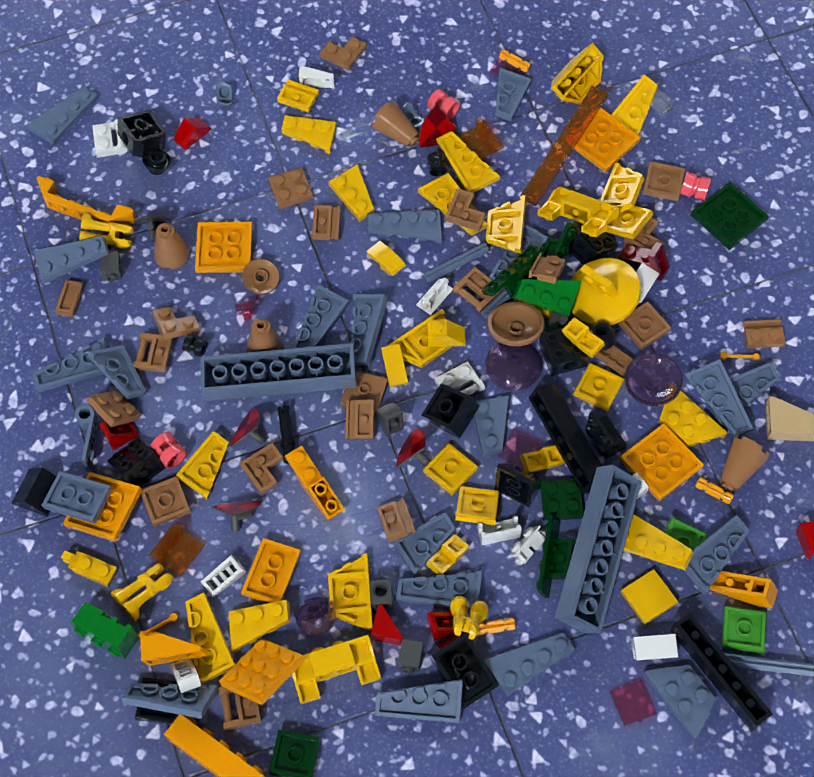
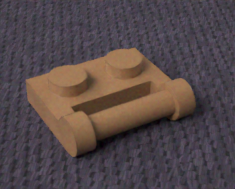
(477, 282)
(158, 354)
(247, 710)

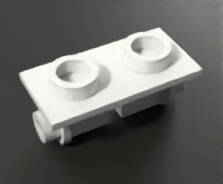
(435, 296)
(532, 538)

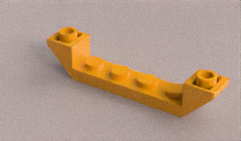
(120, 215)

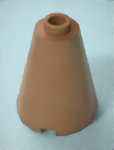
(395, 124)
(170, 248)
(263, 337)
(742, 462)

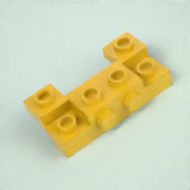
(580, 208)
(335, 661)

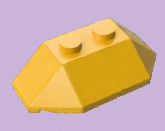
(579, 75)

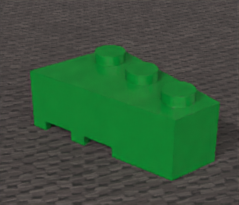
(548, 296)
(104, 630)

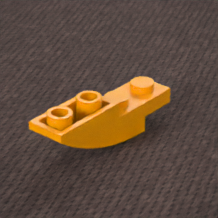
(314, 483)

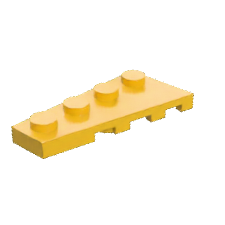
(469, 168)
(440, 194)
(656, 545)

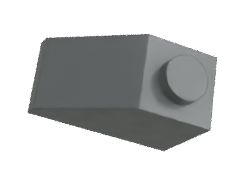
(390, 418)

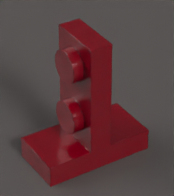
(654, 258)

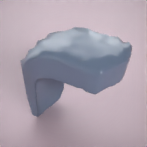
(223, 94)
(414, 118)

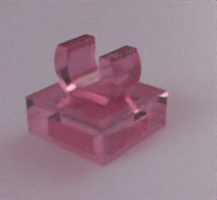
(245, 309)

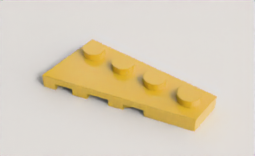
(208, 635)

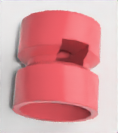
(446, 104)
(695, 186)
(168, 450)

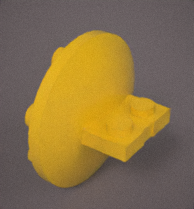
(606, 291)

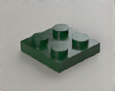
(561, 500)
(294, 754)

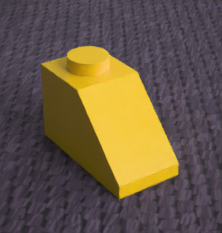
(445, 333)

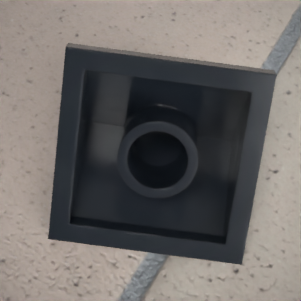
(34, 490)

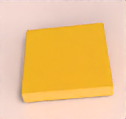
(630, 222)
(598, 387)
(450, 469)
(477, 505)
(649, 597)

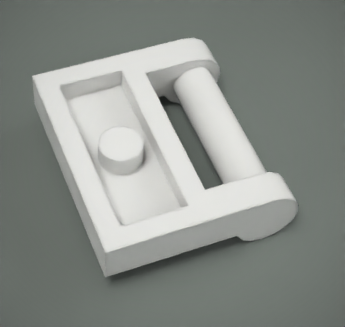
(104, 141)
(460, 377)

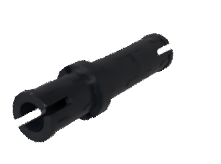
(287, 442)

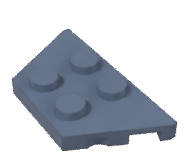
(684, 695)

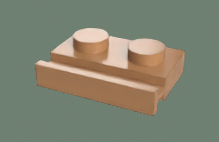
(326, 222)
(547, 268)
(763, 334)
(360, 419)
(396, 520)

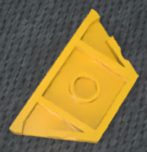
(622, 187)
(506, 225)
(415, 344)
(690, 422)
(351, 593)

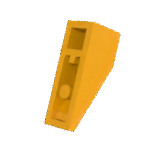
(746, 588)
(163, 649)

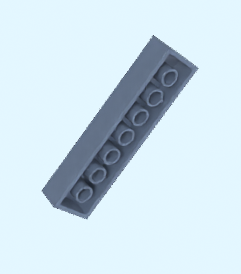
(278, 372)
(598, 549)

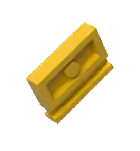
(298, 96)

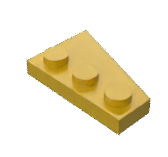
(636, 104)
(313, 131)
(353, 192)
(204, 465)

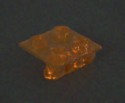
(481, 140)
(176, 549)

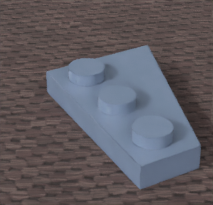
(510, 93)
(119, 370)
(490, 424)
(422, 545)

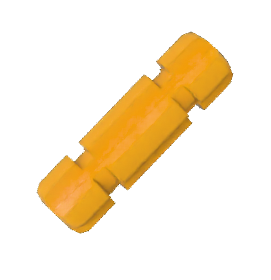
(514, 60)
(714, 490)
(497, 626)

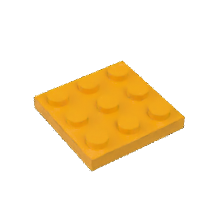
(606, 141)
(223, 246)
(662, 461)
(114, 512)
(261, 671)

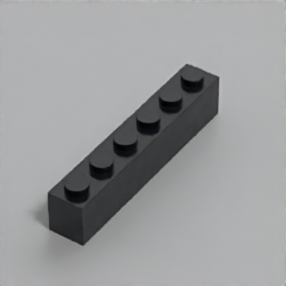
(566, 434)
(721, 672)

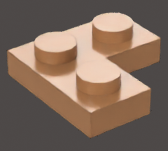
(346, 56)
(461, 213)
(644, 238)
(172, 327)
(257, 467)

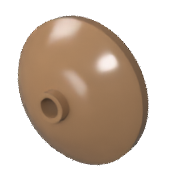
(515, 324)

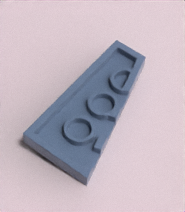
(59, 119)
(414, 224)
(530, 238)
(68, 257)
(321, 316)
(367, 322)
(69, 370)
(752, 384)
(718, 392)
(715, 553)
(440, 589)
(525, 663)
(170, 699)
(424, 702)

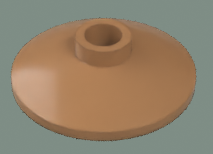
(260, 268)

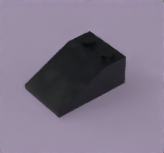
(516, 484)
(459, 659)

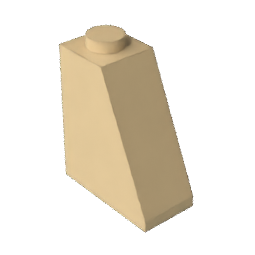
(788, 421)

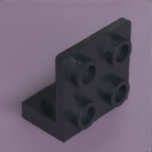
(589, 248)
(604, 434)
(136, 463)

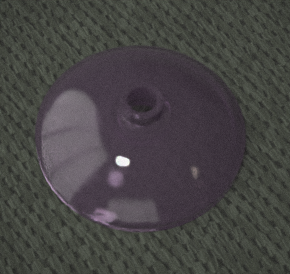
(654, 370)
(511, 373)

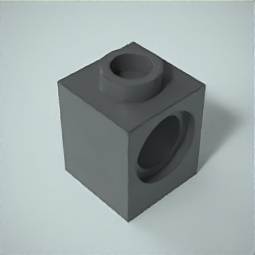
(111, 266)
(381, 584)
(410, 656)

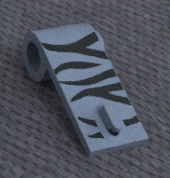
(87, 421)

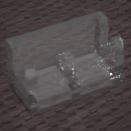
(662, 103)

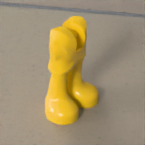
(113, 228)
(146, 579)
(470, 624)

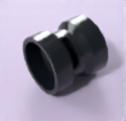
(436, 162)
(194, 345)

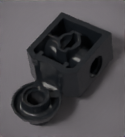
(145, 139)
(565, 356)

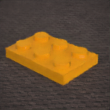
(271, 572)

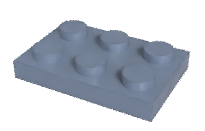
(77, 497)

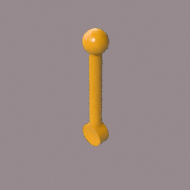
(723, 356)
(173, 617)

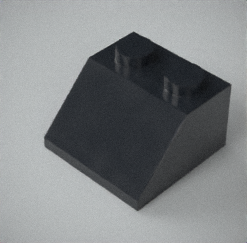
(450, 410)

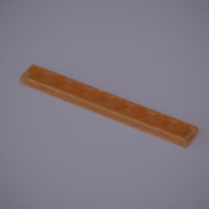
(564, 145)

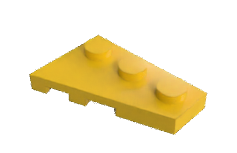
(255, 621)

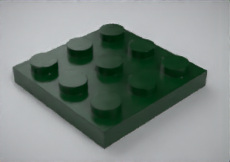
(729, 216)

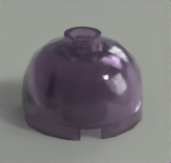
(315, 616)

